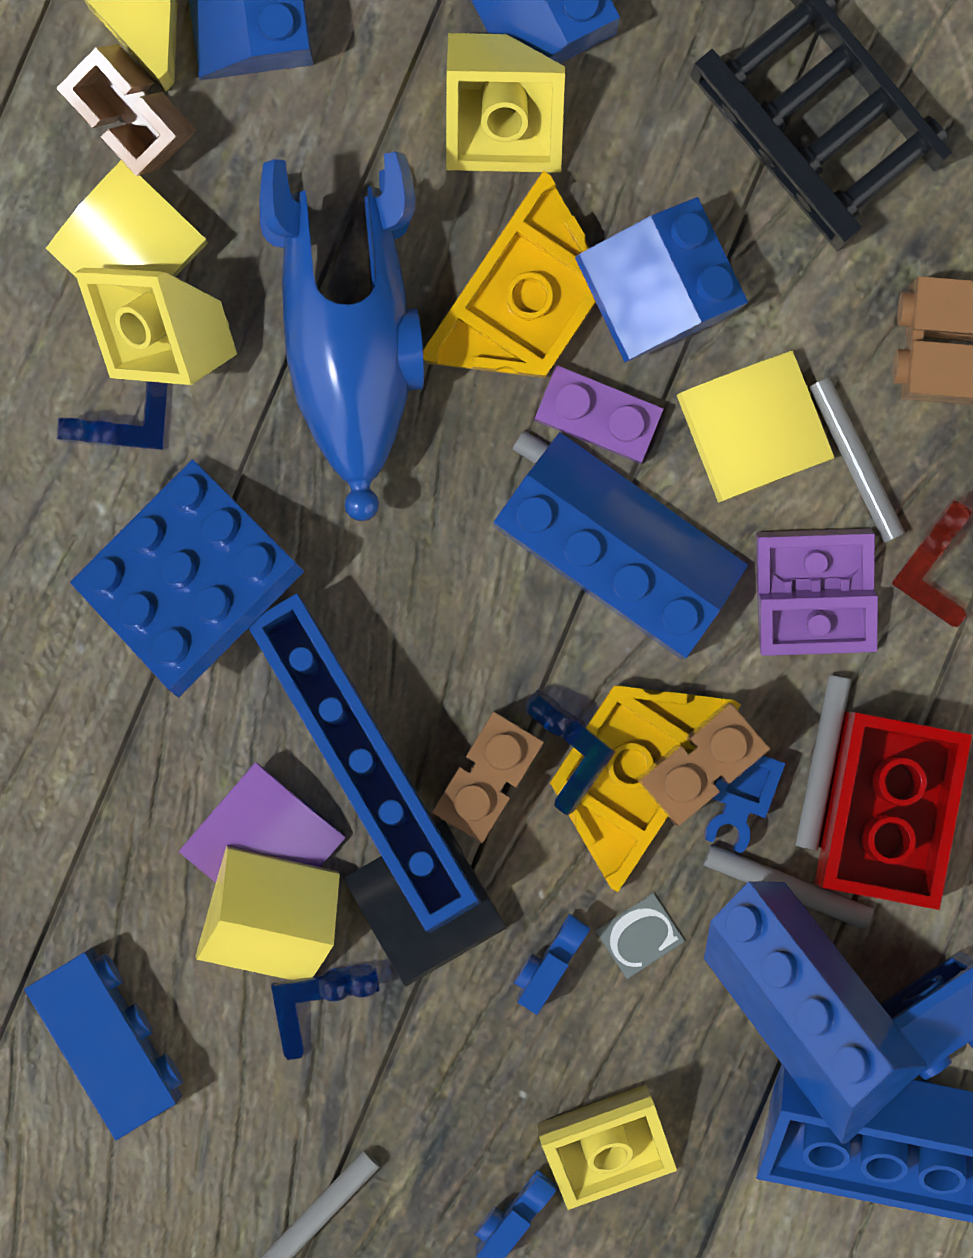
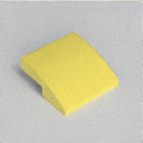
(126, 228)
(755, 426)

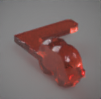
(933, 545)

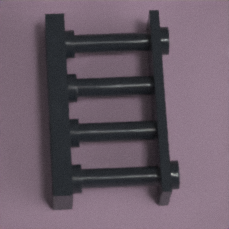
(800, 167)

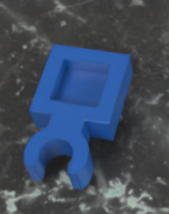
(746, 794)
(542, 974)
(504, 1228)

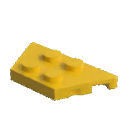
(522, 296)
(617, 813)

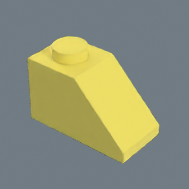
(146, 32)

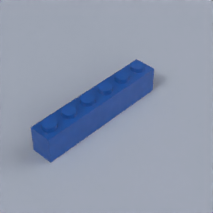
(364, 764)

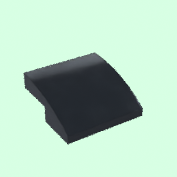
(400, 932)

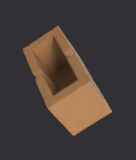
(114, 86)
(935, 369)
(724, 750)
(475, 797)

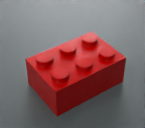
(893, 810)

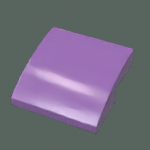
(816, 592)
(263, 819)

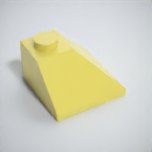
(502, 106)
(155, 325)

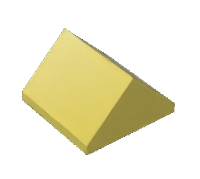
(270, 915)
(606, 1147)

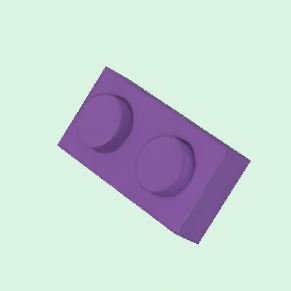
(598, 414)

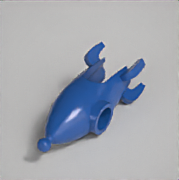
(354, 359)

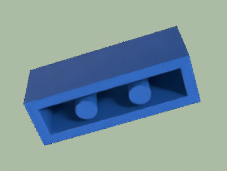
(106, 1042)

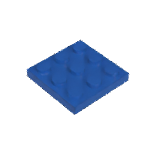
(186, 578)

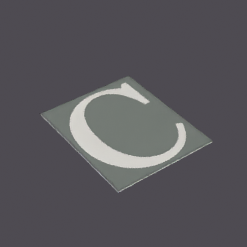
(640, 936)

